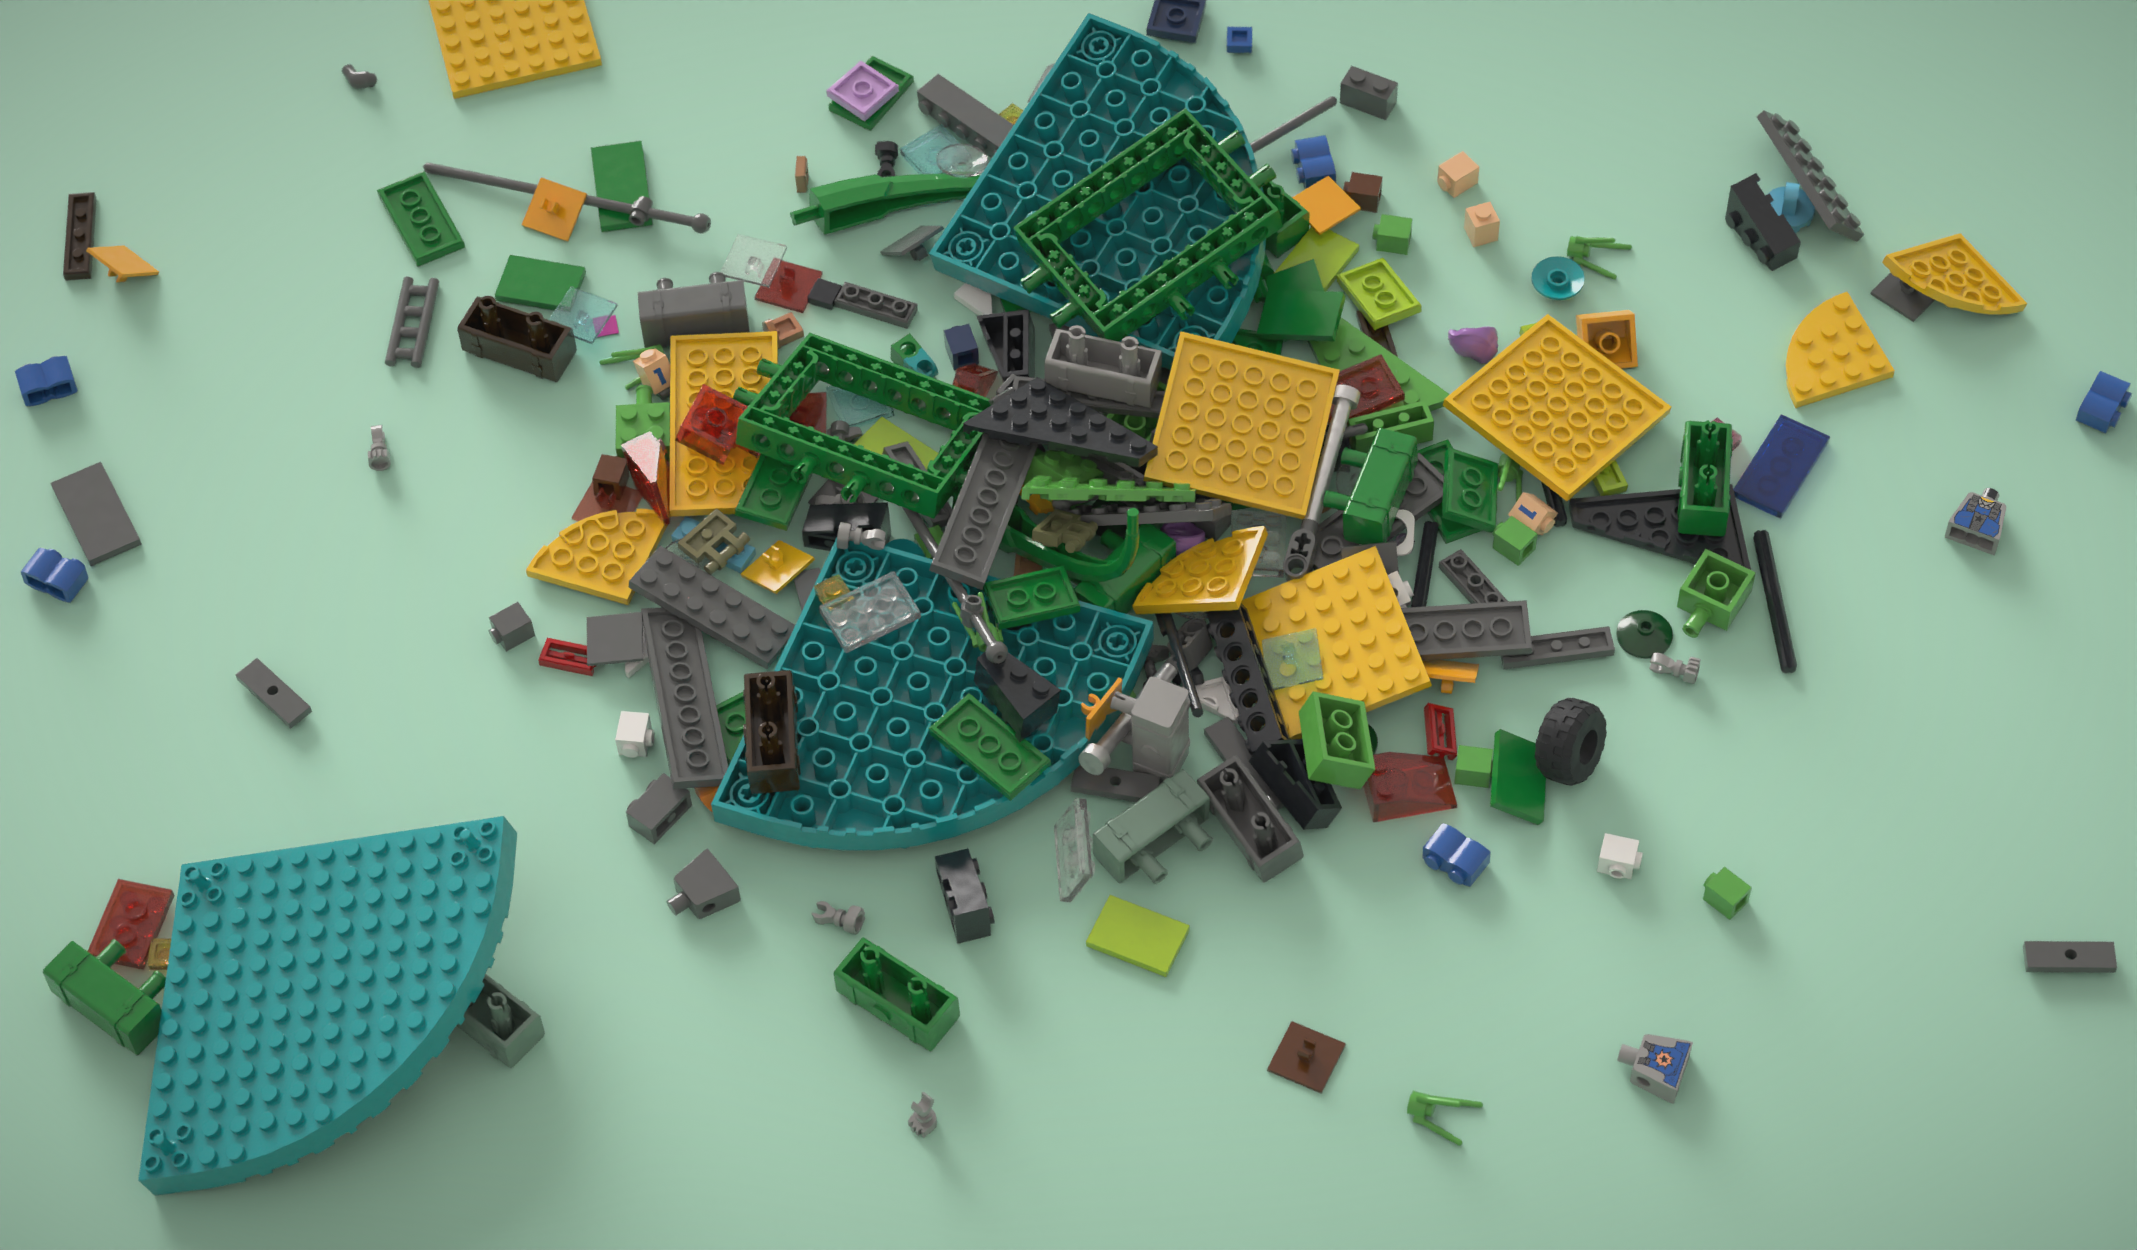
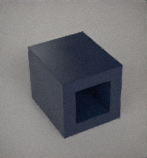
(961, 346)

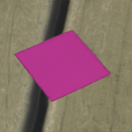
(610, 327)

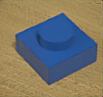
(1239, 39)

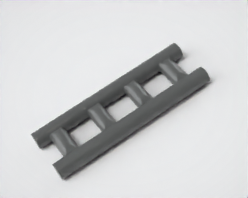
(420, 333)

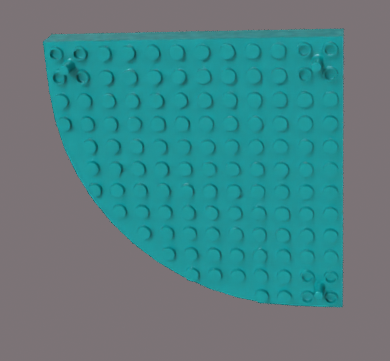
(1089, 108)
(866, 714)
(314, 992)

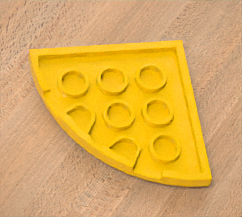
(1956, 276)
(1833, 353)
(600, 553)
(1205, 576)

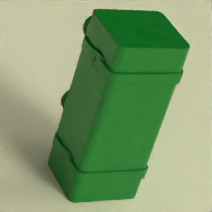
(1293, 217)
(1705, 478)
(1379, 487)
(1119, 594)
(896, 994)
(105, 996)

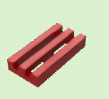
(565, 661)
(1435, 731)

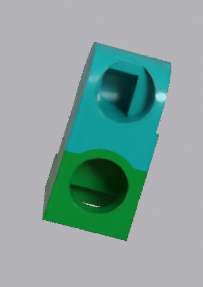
(913, 356)

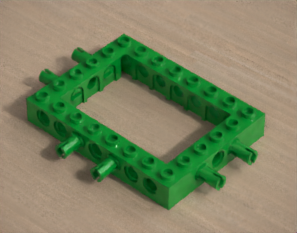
(1098, 192)
(768, 429)

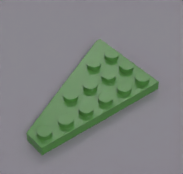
(1354, 347)
(1125, 490)

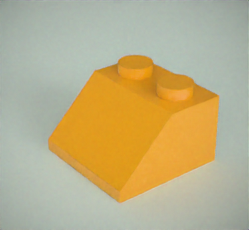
(1611, 335)

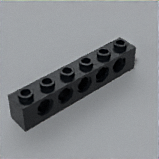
(1250, 666)

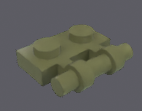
(1064, 528)
(707, 536)

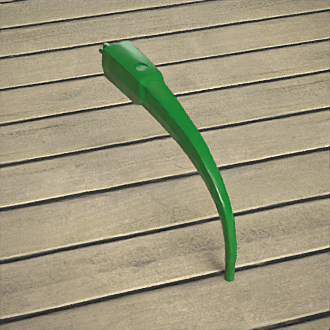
(873, 197)
(1078, 565)

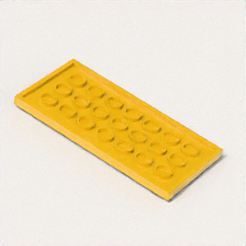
(723, 364)

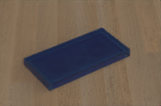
(1780, 466)

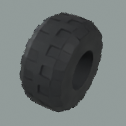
(1570, 741)

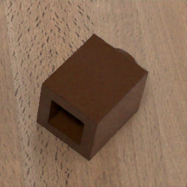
(1364, 190)
(611, 475)

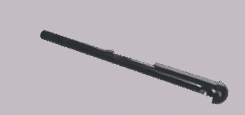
(1168, 628)

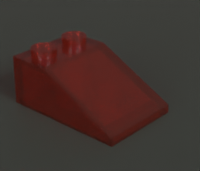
(650, 472)
(1408, 786)

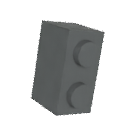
(1368, 92)
(658, 809)

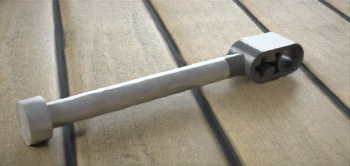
(1345, 399)
(1196, 645)

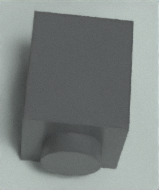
(511, 627)

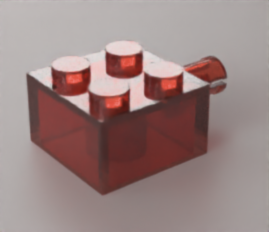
(712, 425)

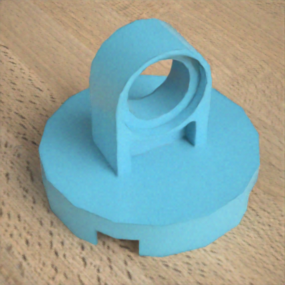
(1793, 205)

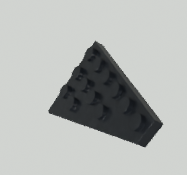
(1056, 419)
(1652, 524)

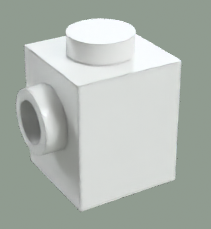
(634, 734)
(1619, 856)

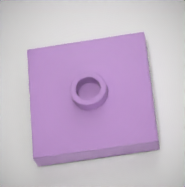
(862, 90)

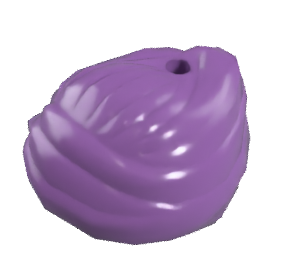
(1475, 343)
(1185, 535)

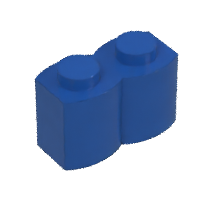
(1313, 160)
(46, 380)
(2103, 402)
(54, 574)
(1456, 854)

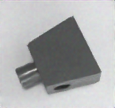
(703, 887)

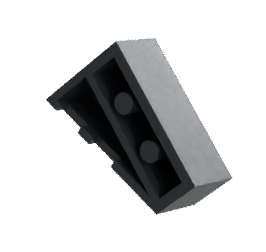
(1759, 224)
(1010, 342)
(824, 520)
(1017, 692)
(1285, 772)
(964, 895)

